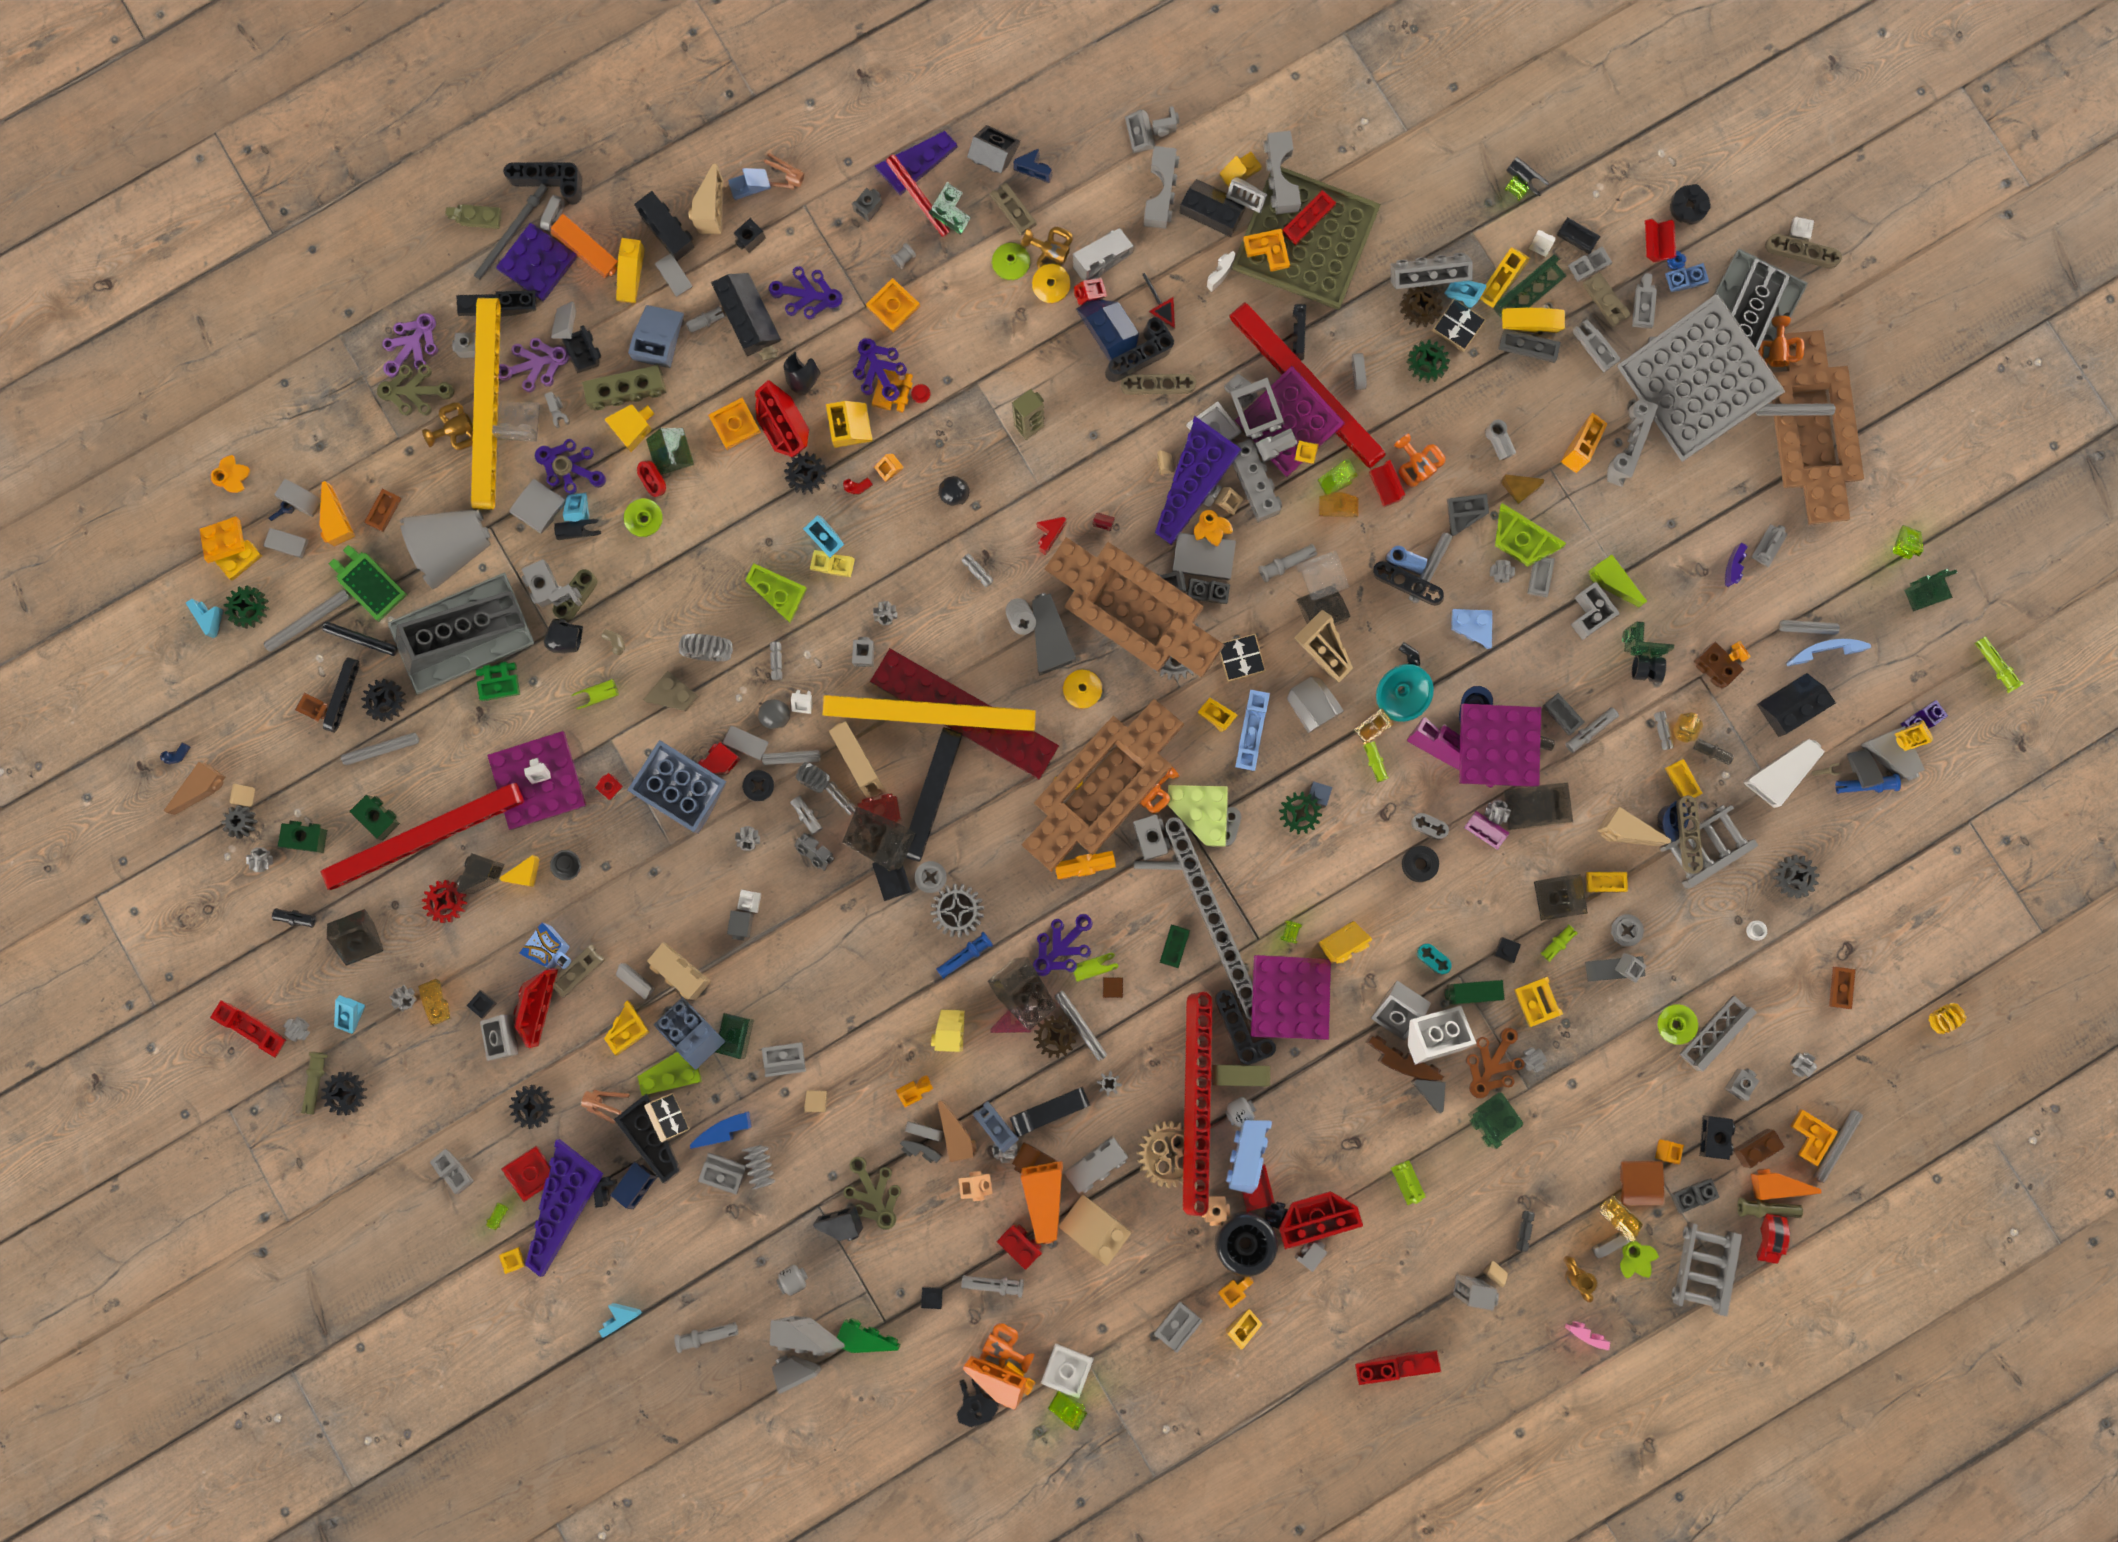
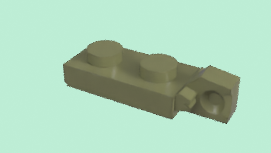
(475, 216)

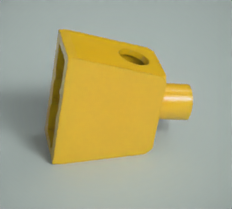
(631, 425)

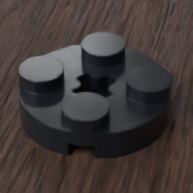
(1693, 194)

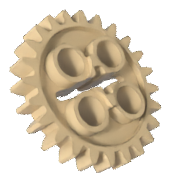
(1151, 1158)

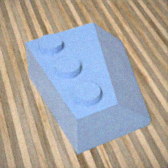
(1248, 1155)

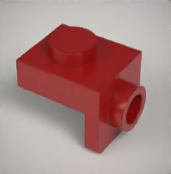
(609, 786)

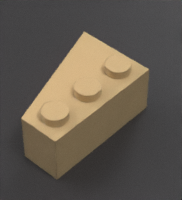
(1324, 645)
(678, 972)

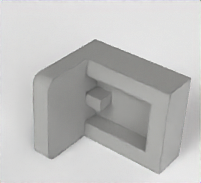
(1167, 125)
(1239, 382)
(564, 593)

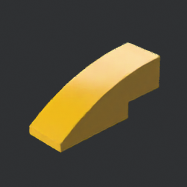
(1533, 319)

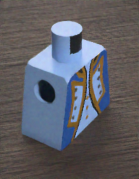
(546, 948)

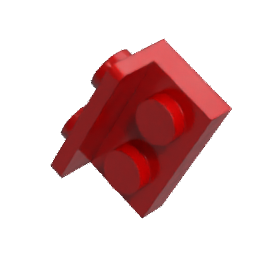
(1020, 1246)

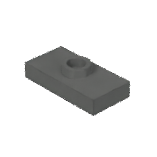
(1563, 714)

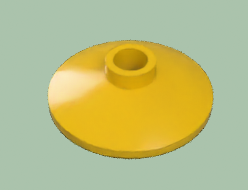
(1053, 293)
(1085, 698)

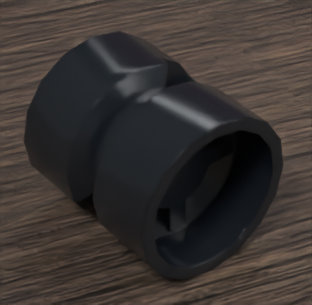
(1645, 668)

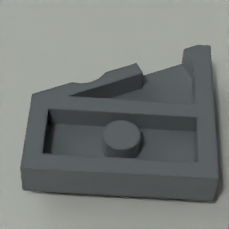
(1466, 511)

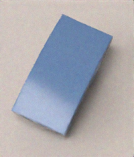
(1687, 278)

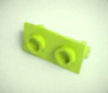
(1408, 1182)

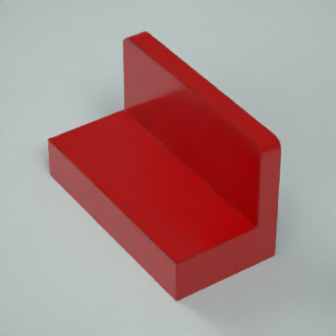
(1660, 240)
(1387, 484)

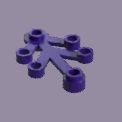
(807, 294)
(877, 367)
(552, 455)
(1061, 948)

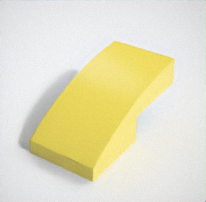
(836, 565)

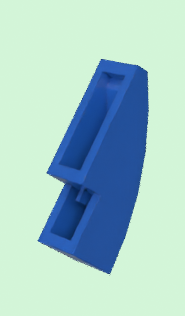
(723, 1130)

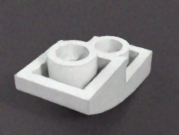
(1224, 266)

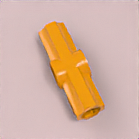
(1085, 865)

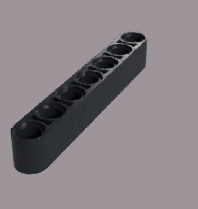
(933, 791)

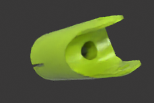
(599, 692)
(1094, 967)

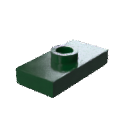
(1174, 946)

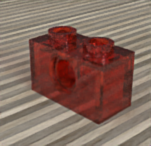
(891, 805)

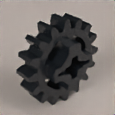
(812, 471)
(388, 691)
(531, 1098)
(346, 1102)

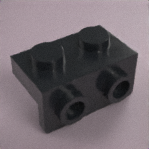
(581, 350)

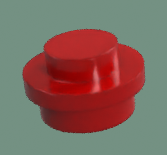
(920, 393)

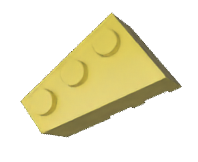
(949, 1031)

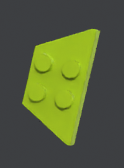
(1524, 538)

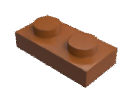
(382, 510)
(1842, 988)

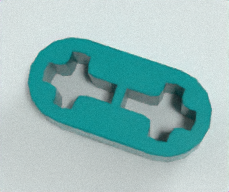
(1436, 955)

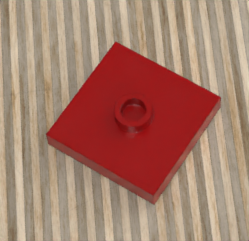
(528, 1173)

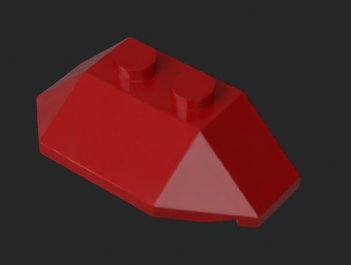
(780, 420)
(533, 1006)
(1318, 1218)

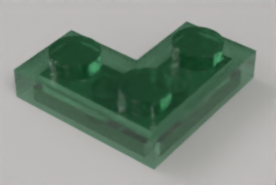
(945, 209)

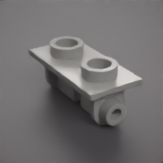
(1770, 544)

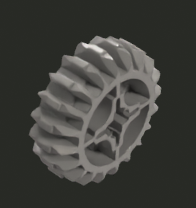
(705, 647)
(939, 912)

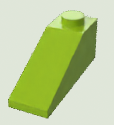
(1615, 580)

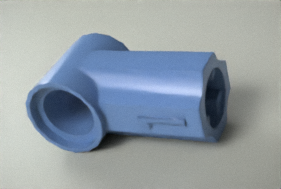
(1409, 560)

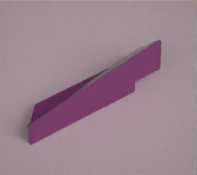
(1440, 743)

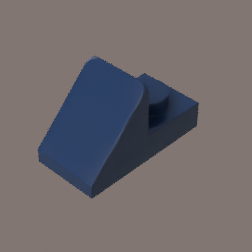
(1028, 165)

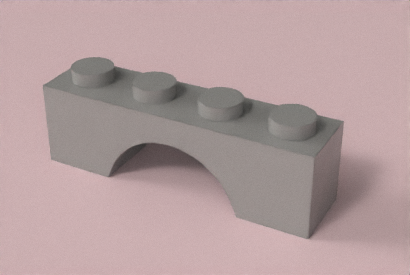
(1163, 165)
(1285, 195)

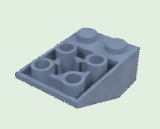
(656, 336)
(689, 1033)

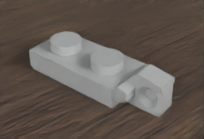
(1644, 303)

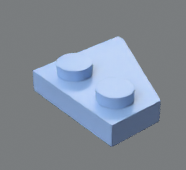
(1474, 625)

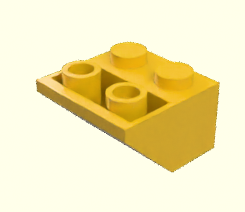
(848, 423)

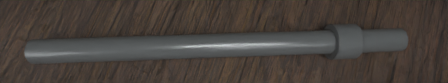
(532, 202)

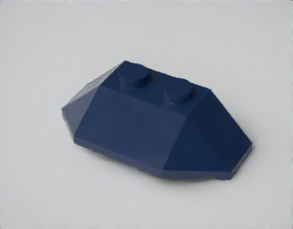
(1109, 327)

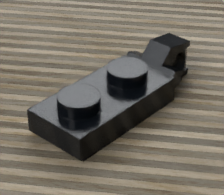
(1299, 314)

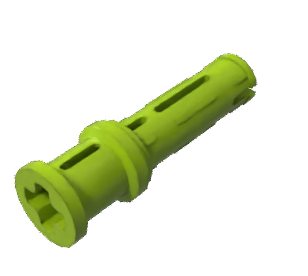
(2003, 672)

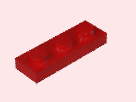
(1309, 217)

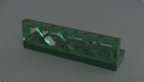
(1528, 282)

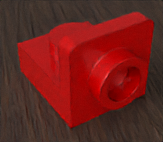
(1089, 290)

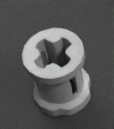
(903, 256)

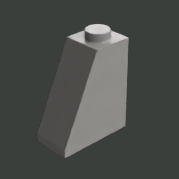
(1893, 757)

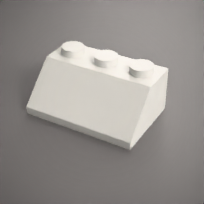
(1439, 1035)

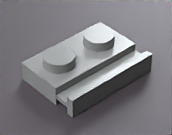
(783, 1059)
(722, 1173)
(1178, 1326)

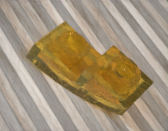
(433, 1002)

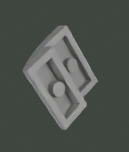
(537, 506)

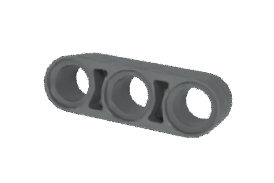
(1605, 969)

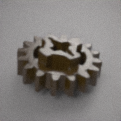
(1417, 313)
(1066, 1030)

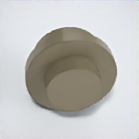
(768, 353)
(562, 465)

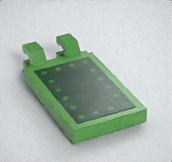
(368, 583)

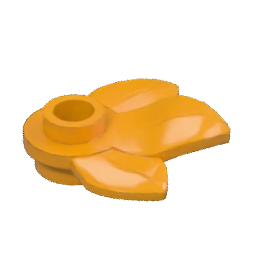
(232, 473)
(1213, 529)

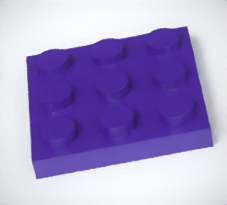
(536, 261)

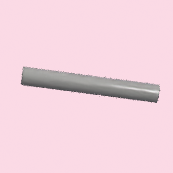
(1161, 865)

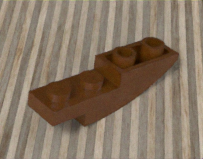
(1393, 1059)

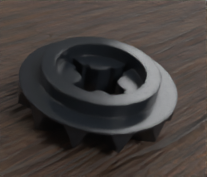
(748, 785)

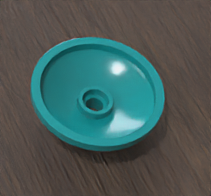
(1412, 699)

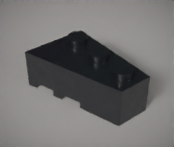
(664, 225)

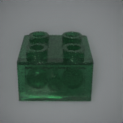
(1929, 590)

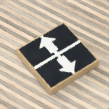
(1458, 325)
(1242, 658)
(666, 1117)

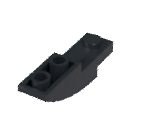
(511, 302)

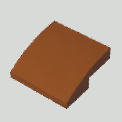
(1642, 1183)

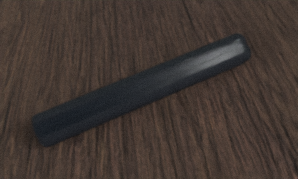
(359, 638)

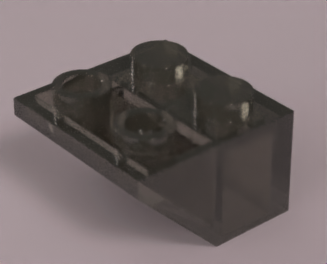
(479, 874)

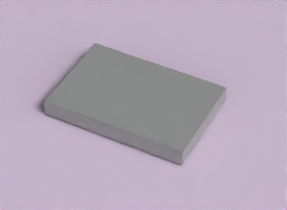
(1204, 558)

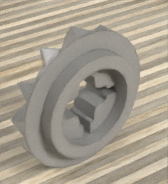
(931, 867)
(1636, 931)

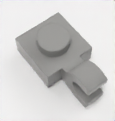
(554, 405)

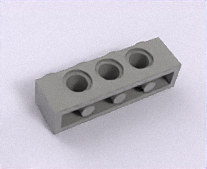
(1475, 1292)

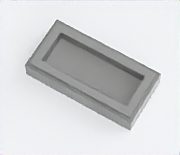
(286, 543)
(1541, 577)

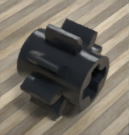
(1275, 1214)

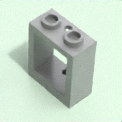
(1249, 390)

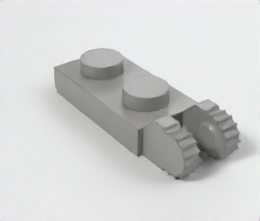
(1597, 346)

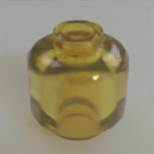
(1688, 727)

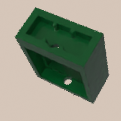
(1475, 992)

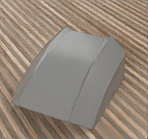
(1313, 703)

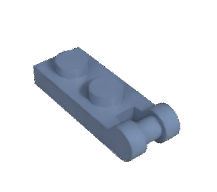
(995, 1127)

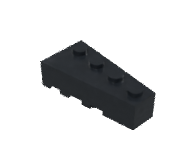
(642, 1134)

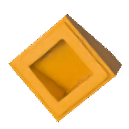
(888, 467)
(1669, 1151)

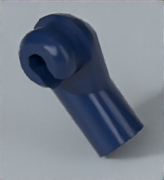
(175, 756)

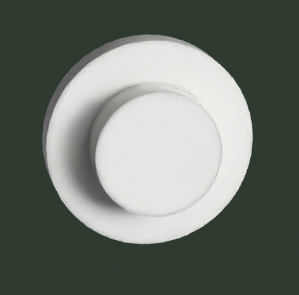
(1756, 930)

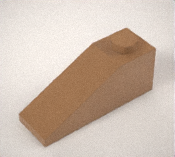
(199, 784)
(956, 1137)

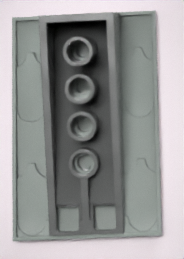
(1758, 293)
(460, 633)

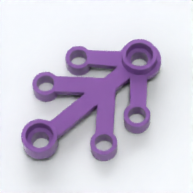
(411, 343)
(536, 363)

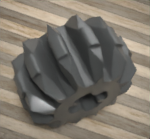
(812, 777)
(239, 814)

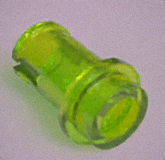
(496, 1216)

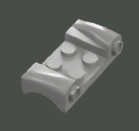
(1624, 464)

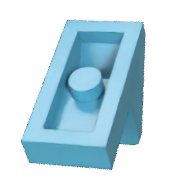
(1465, 291)
(576, 507)
(207, 619)
(347, 1014)
(622, 1314)

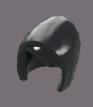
(800, 376)
(563, 637)

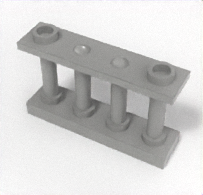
(1726, 856)
(1726, 1262)

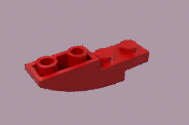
(1397, 1366)

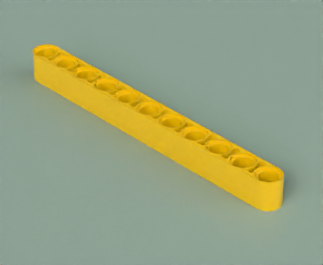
(485, 403)
(929, 712)

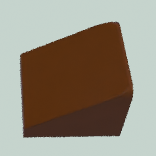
(1112, 987)

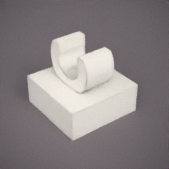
(1801, 228)
(1542, 243)
(801, 702)
(537, 772)
(749, 901)

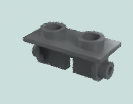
(807, 845)

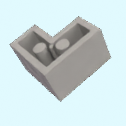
(1598, 611)

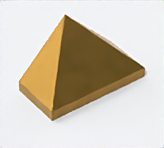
(1521, 487)

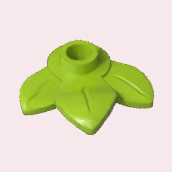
(1639, 1261)

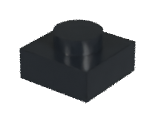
(1507, 950)
(481, 1004)
(932, 1297)

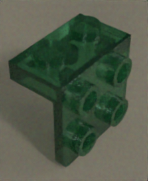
(1634, 642)
(1495, 1120)

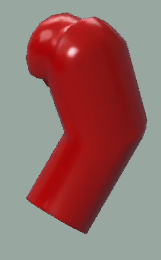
(856, 488)

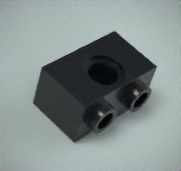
(1710, 1127)

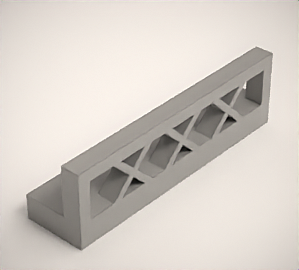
(1723, 1039)

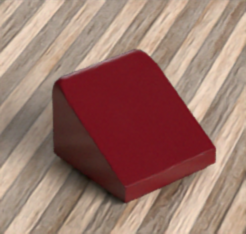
(1103, 521)

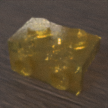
(1621, 1218)

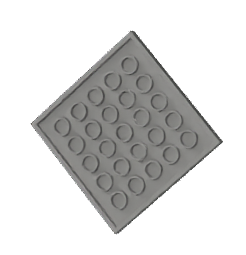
(1701, 377)

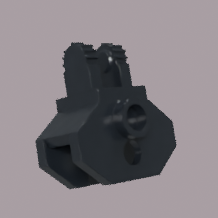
(974, 1403)

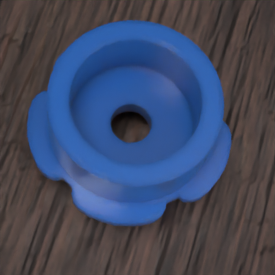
(1677, 265)

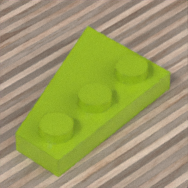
(777, 590)
(667, 1075)

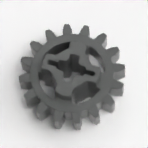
(1801, 884)

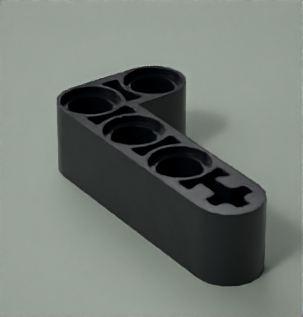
(519, 175)
(1137, 354)
(1240, 1025)
(1049, 1111)

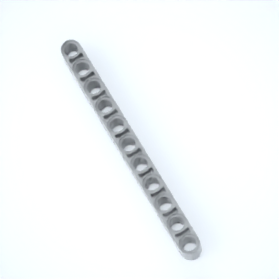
(1205, 911)

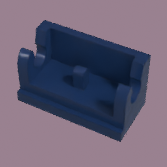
(633, 1186)

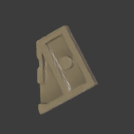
(671, 693)

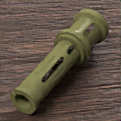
(314, 1074)
(1760, 1208)

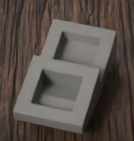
(1590, 264)
(673, 274)
(298, 497)
(745, 742)
(452, 1171)

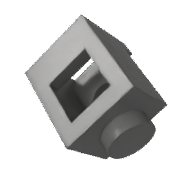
(868, 210)

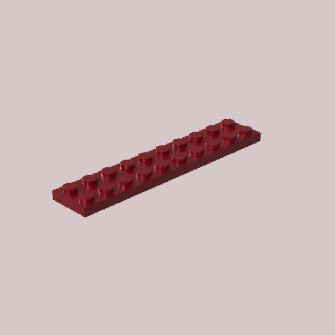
(915, 683)

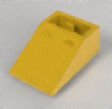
(1345, 941)

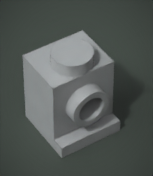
(859, 645)
(1736, 1085)
(1312, 1254)

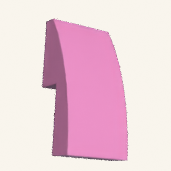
(1583, 1333)

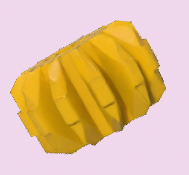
(1947, 1018)

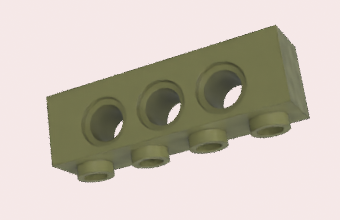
(594, 388)
(1028, 413)

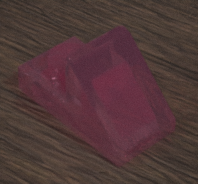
(1004, 1025)

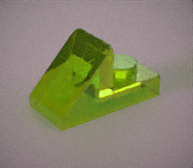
(1338, 477)
(1908, 543)
(1068, 1410)

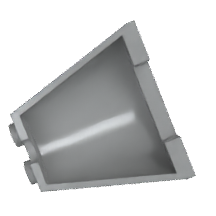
(444, 542)

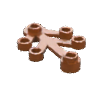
(1492, 1065)

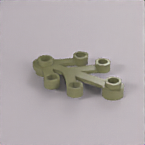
(412, 389)
(874, 1195)

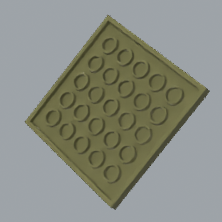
(1326, 256)

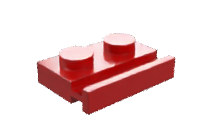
(1262, 1195)

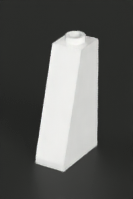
(1782, 776)

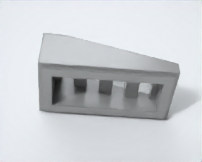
(1233, 195)

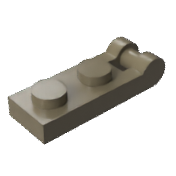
(1013, 209)
(1606, 299)
(577, 971)

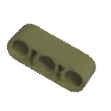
(585, 591)
(1241, 1075)

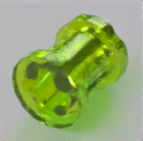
(1516, 188)
(1291, 932)

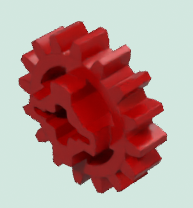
(448, 894)

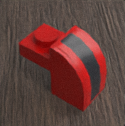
(1775, 1238)

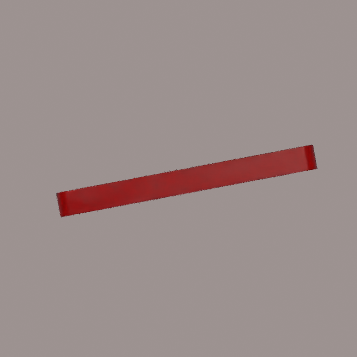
(1283, 358)
(422, 836)
(1191, 1111)

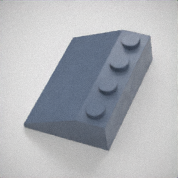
(677, 787)

